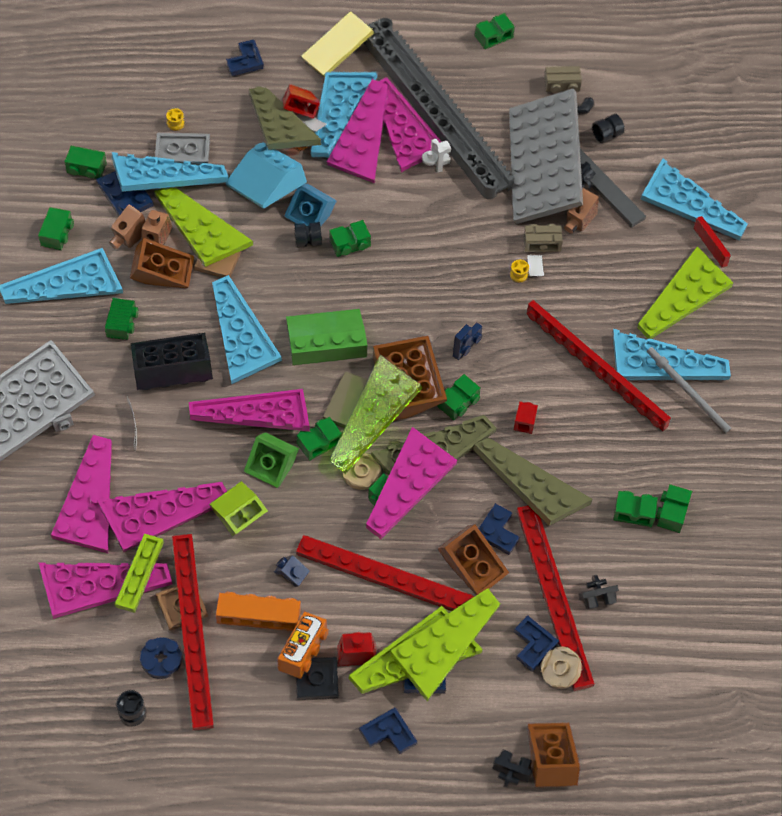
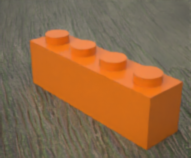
(258, 611)

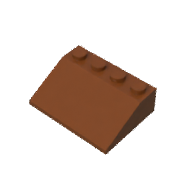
(418, 362)

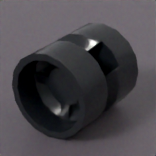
(608, 128)
(308, 234)
(131, 708)

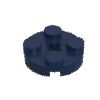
(168, 666)

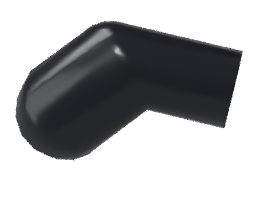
(586, 106)

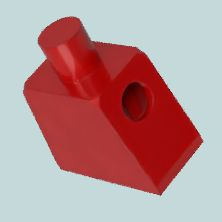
(297, 100)
(356, 648)

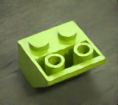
(238, 508)

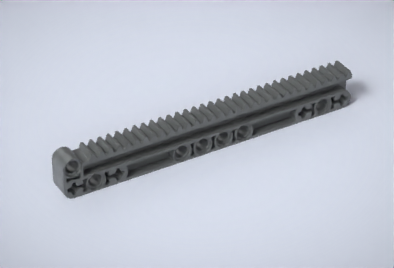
(438, 109)

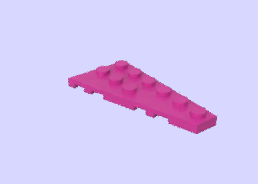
(406, 129)
(361, 139)
(267, 410)
(411, 478)
(156, 511)
(81, 518)
(91, 584)

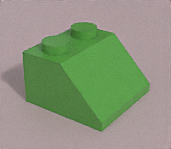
(270, 459)

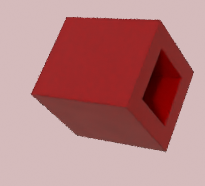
(525, 417)

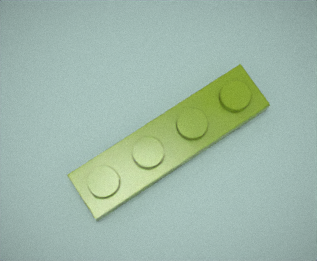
(139, 573)

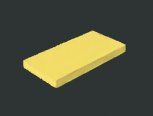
(337, 44)

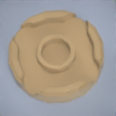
(363, 473)
(561, 667)

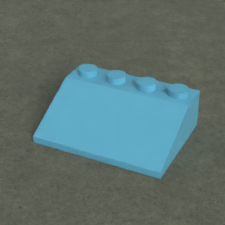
(266, 175)

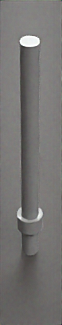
(662, 363)

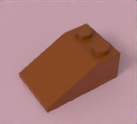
(161, 265)
(473, 559)
(553, 755)

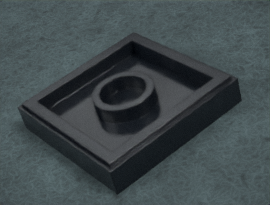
(319, 681)

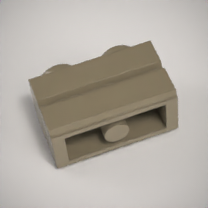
(562, 78)
(543, 238)

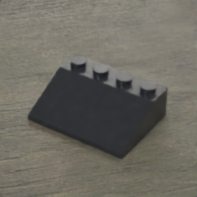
(171, 361)

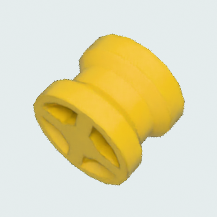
(178, 116)
(521, 266)

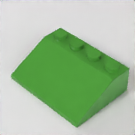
(326, 337)

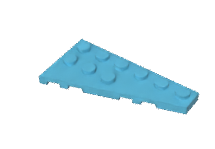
(338, 102)
(164, 173)
(687, 199)
(77, 277)
(244, 339)
(636, 364)

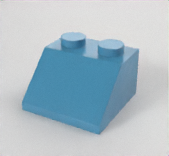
(309, 206)

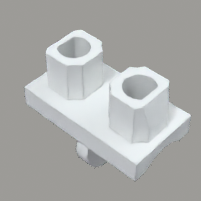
(437, 155)

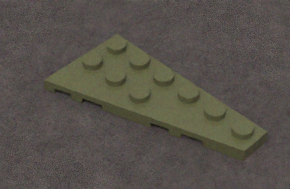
(280, 126)
(454, 440)
(537, 488)

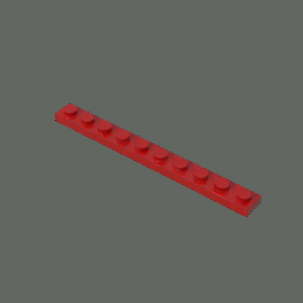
(598, 366)
(381, 574)
(553, 591)
(192, 633)

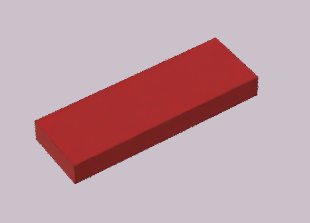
(712, 241)

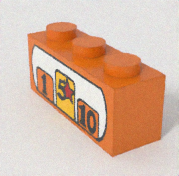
(303, 645)

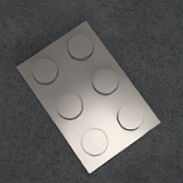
(183, 147)

